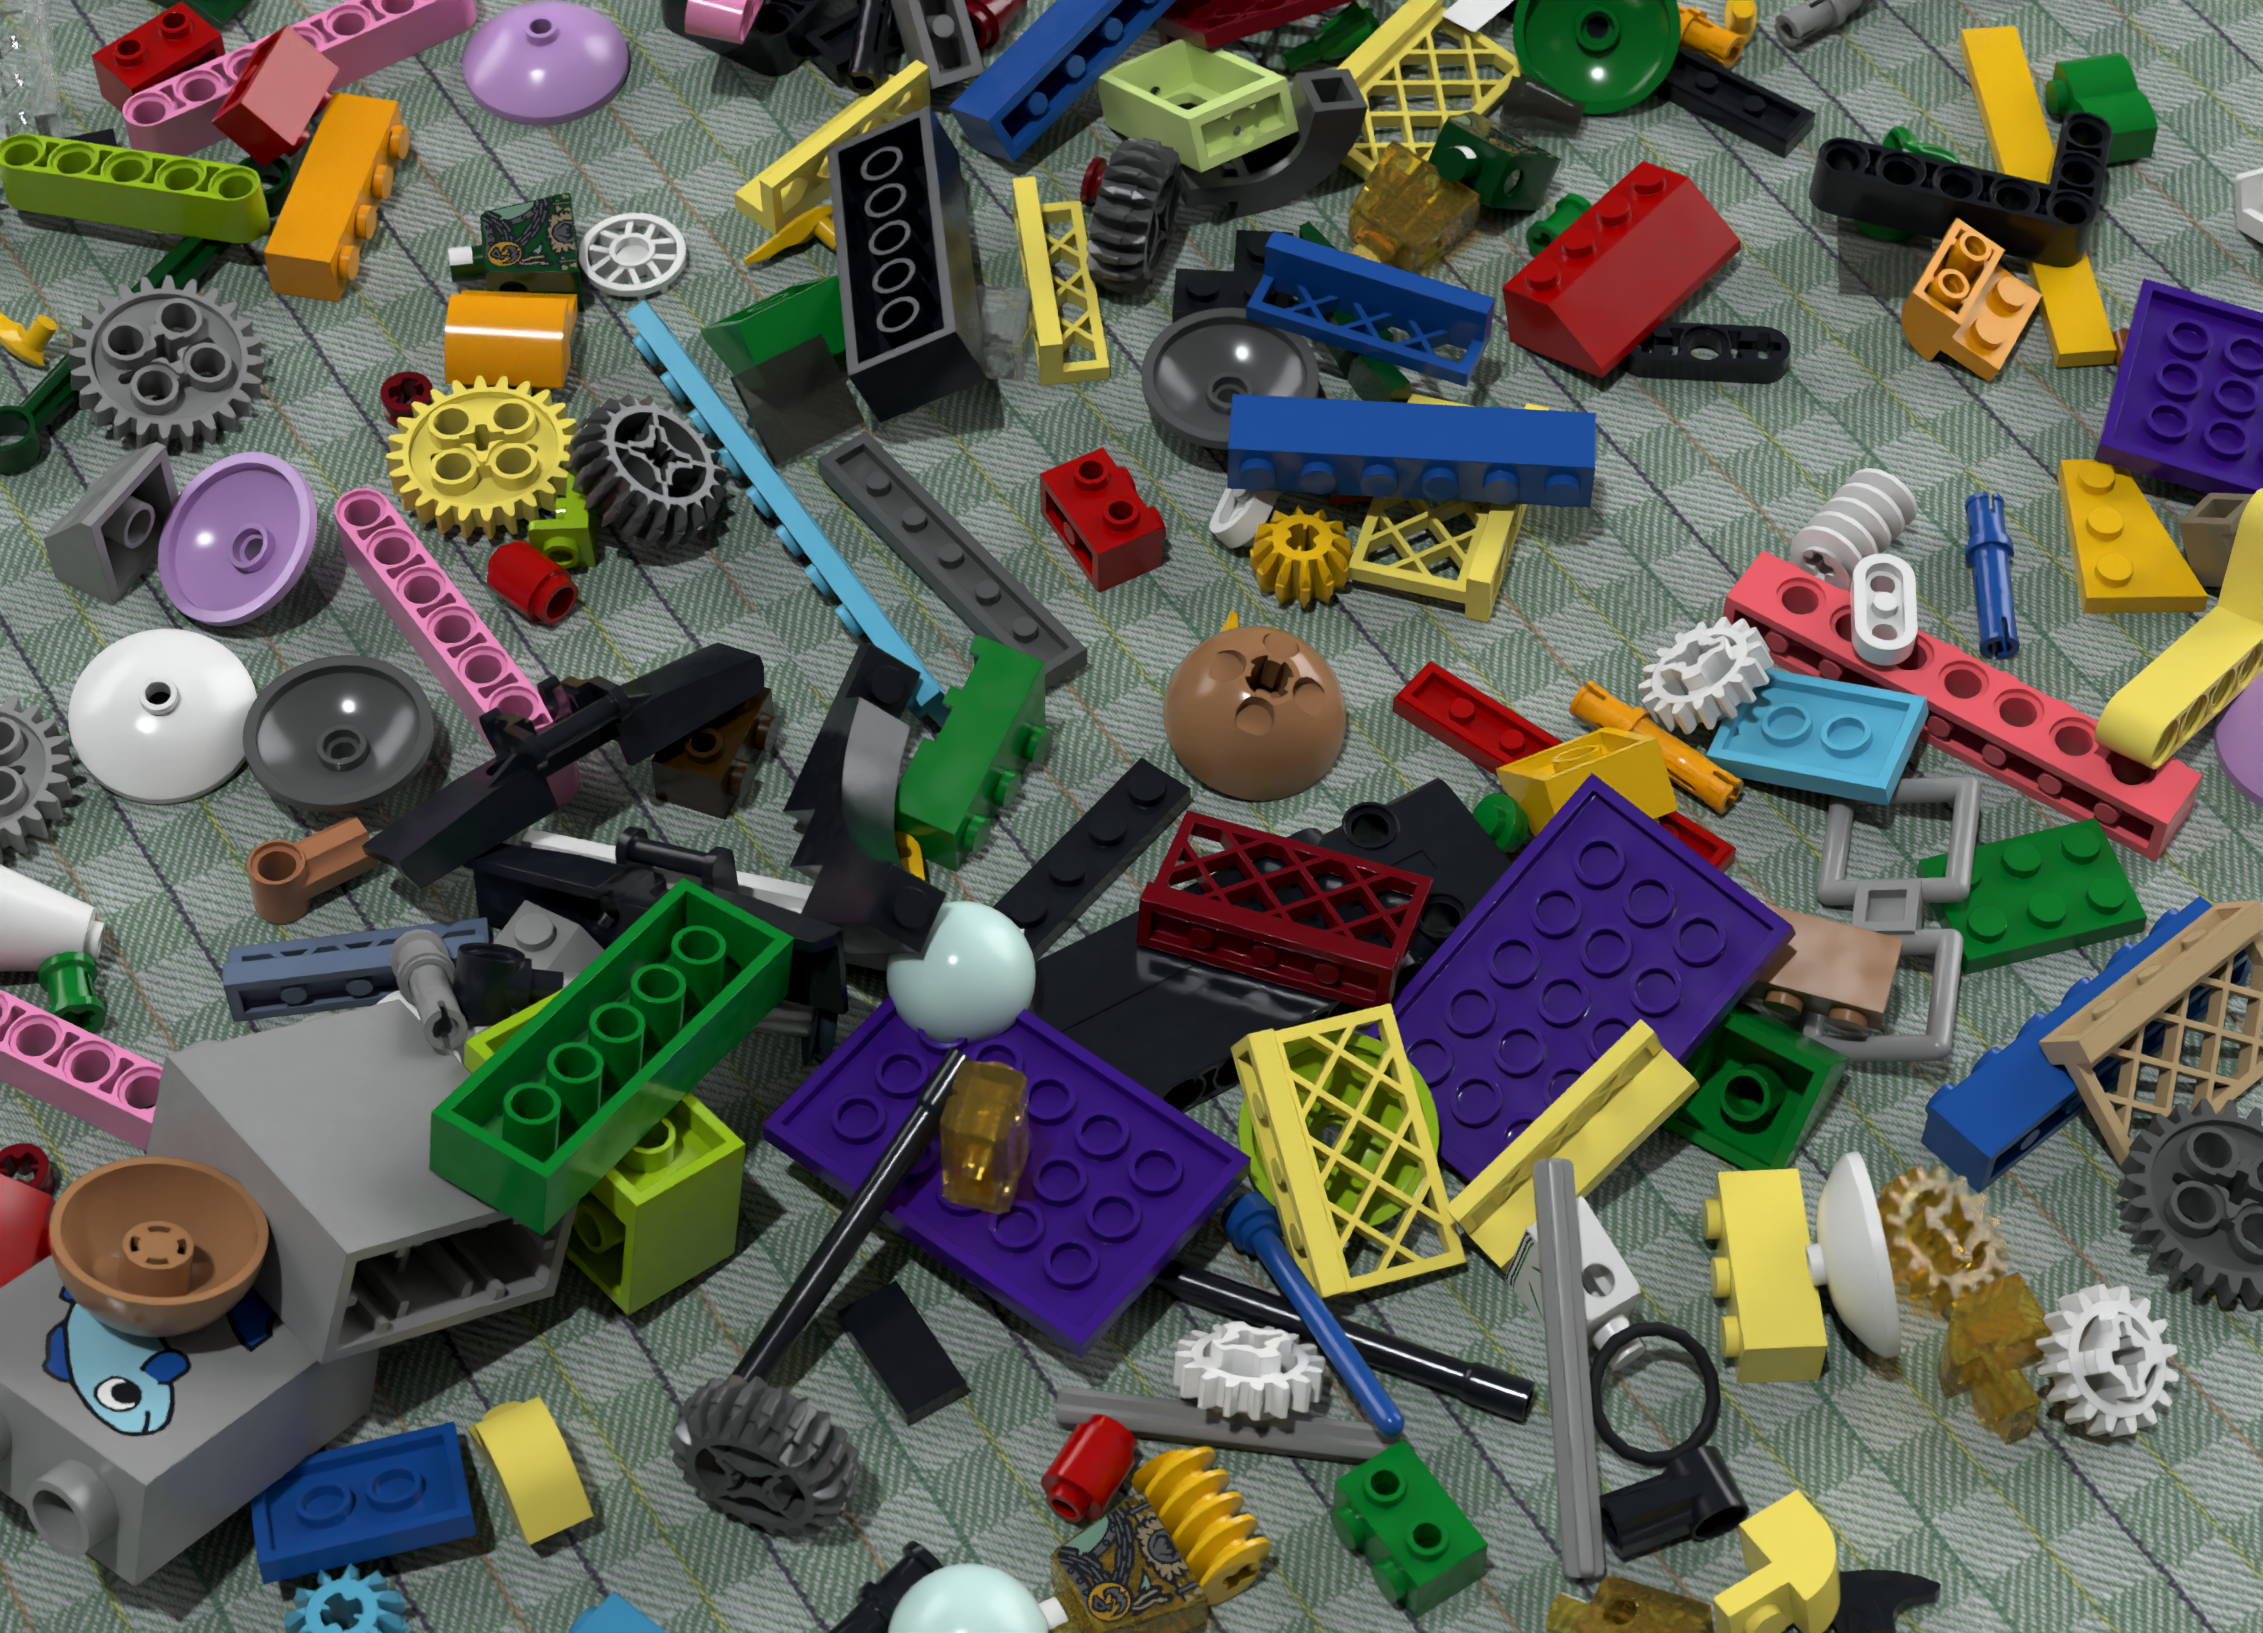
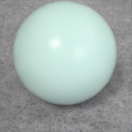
(966, 978)
(968, 1601)

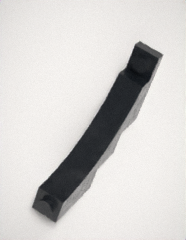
(849, 811)

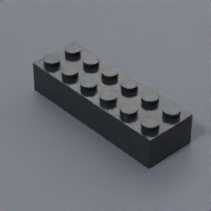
(905, 265)

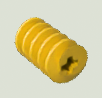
(1203, 1520)

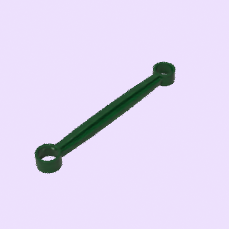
(184, 262)

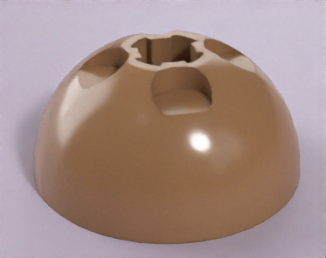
(1250, 738)
(157, 1244)

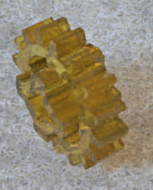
(1939, 1236)

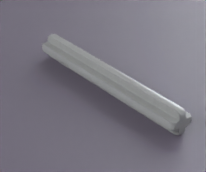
(1189, 1424)

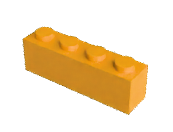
(336, 197)

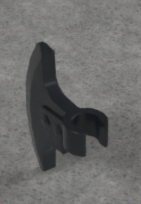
(1875, 1597)

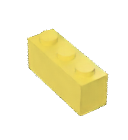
(1763, 1275)

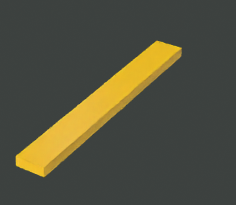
(2023, 149)

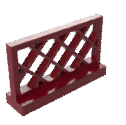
(1224, 21)
(1270, 942)

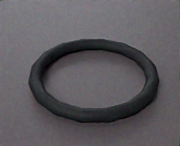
(1711, 1390)

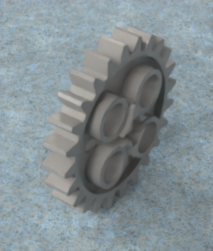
(166, 363)
(32, 774)

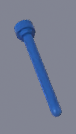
(1255, 1228)

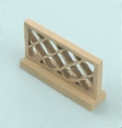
(2143, 996)

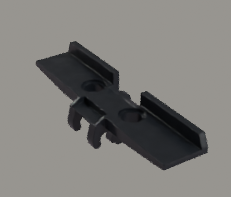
(587, 713)
(574, 883)

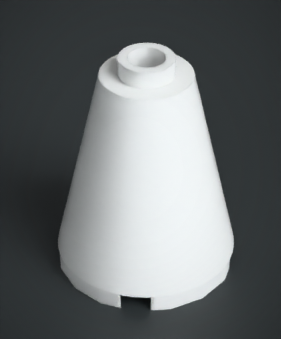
(42, 923)

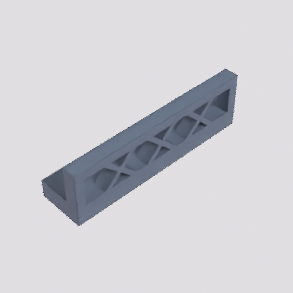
(326, 970)

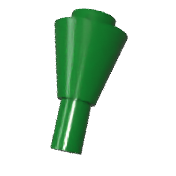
(1335, 39)

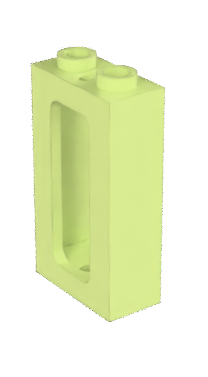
(1220, 83)

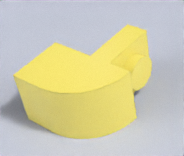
(531, 1468)
(1791, 1569)

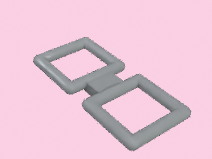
(1897, 910)

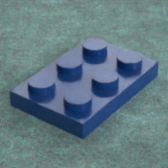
(363, 1504)

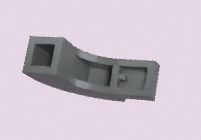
(1329, 122)

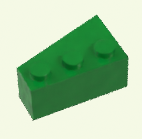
(977, 756)

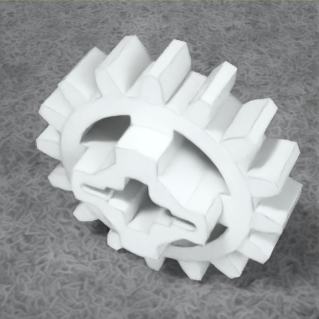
(1706, 675)
(2107, 1360)
(1248, 1371)

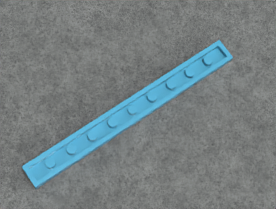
(774, 495)

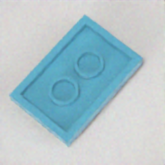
(1822, 736)

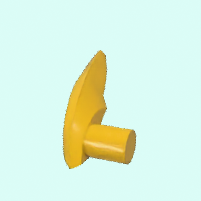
(1741, 17)
(800, 230)
(27, 344)

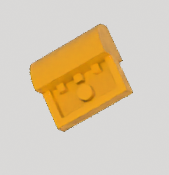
(1967, 303)
(510, 337)

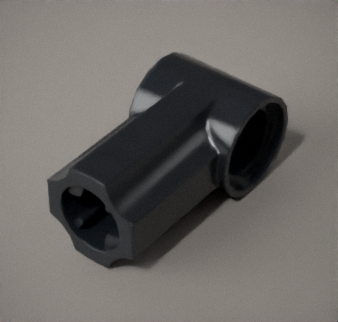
(1689, 1497)

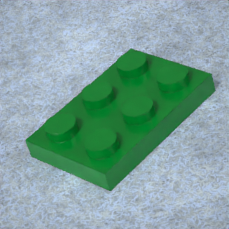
(2039, 896)

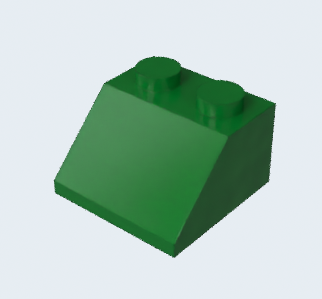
(780, 324)
(1757, 1090)

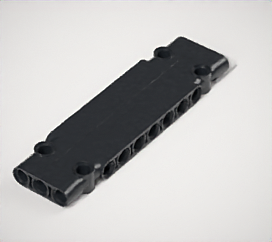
(1176, 1018)

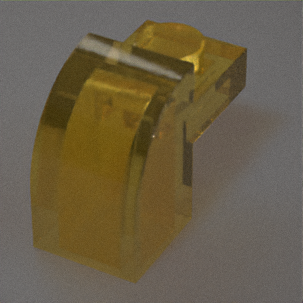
(1987, 1347)

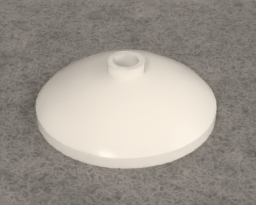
(168, 748)
(1855, 1257)

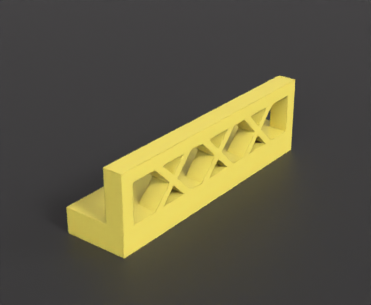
(802, 175)
(1037, 255)
(1590, 1124)

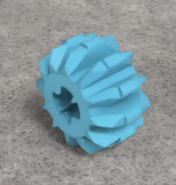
(348, 1601)

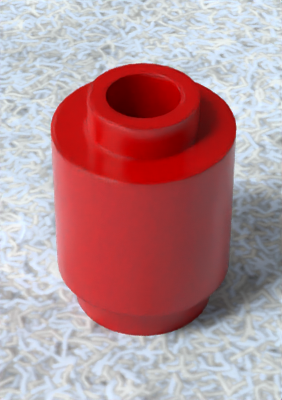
(531, 582)
(1089, 1469)

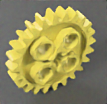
(481, 456)

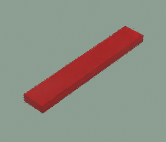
(1498, 736)

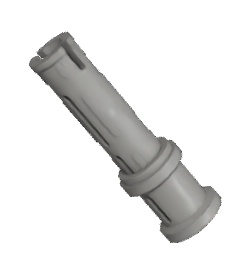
(427, 981)

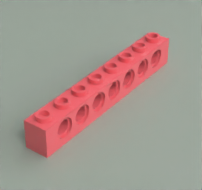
(1973, 710)

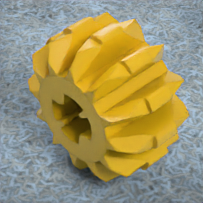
(1301, 556)

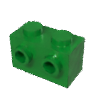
(1407, 1530)

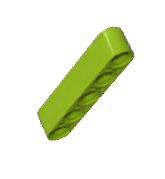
(133, 188)

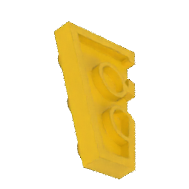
(2120, 546)

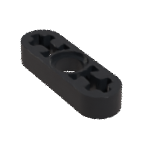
(1723, 338)

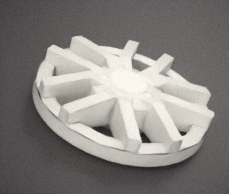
(632, 255)

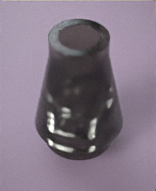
(1540, 107)

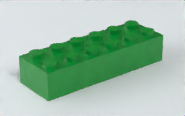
(610, 1056)

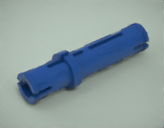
(1989, 554)

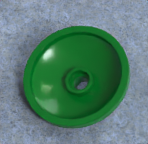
(1604, 70)

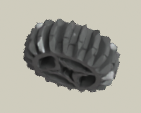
(1134, 215)
(646, 471)
(765, 1455)

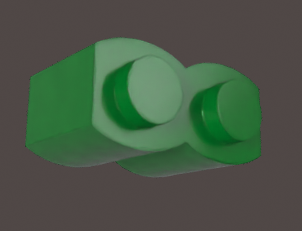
(2110, 90)

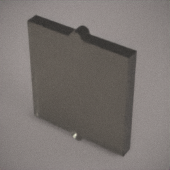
(1879, 266)
(797, 399)

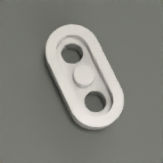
(1239, 515)
(1885, 621)

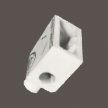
(1607, 1284)

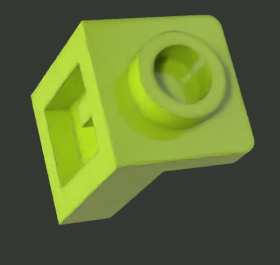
(572, 535)

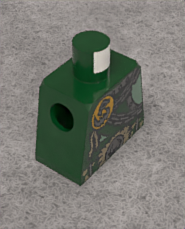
(1485, 157)
(524, 249)

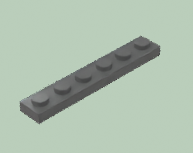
(948, 556)

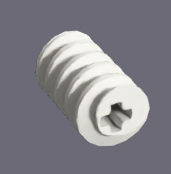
(1854, 525)

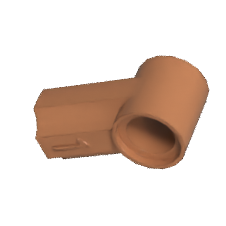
(290, 874)

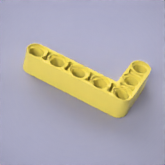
(2201, 668)

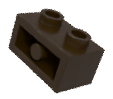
(718, 759)

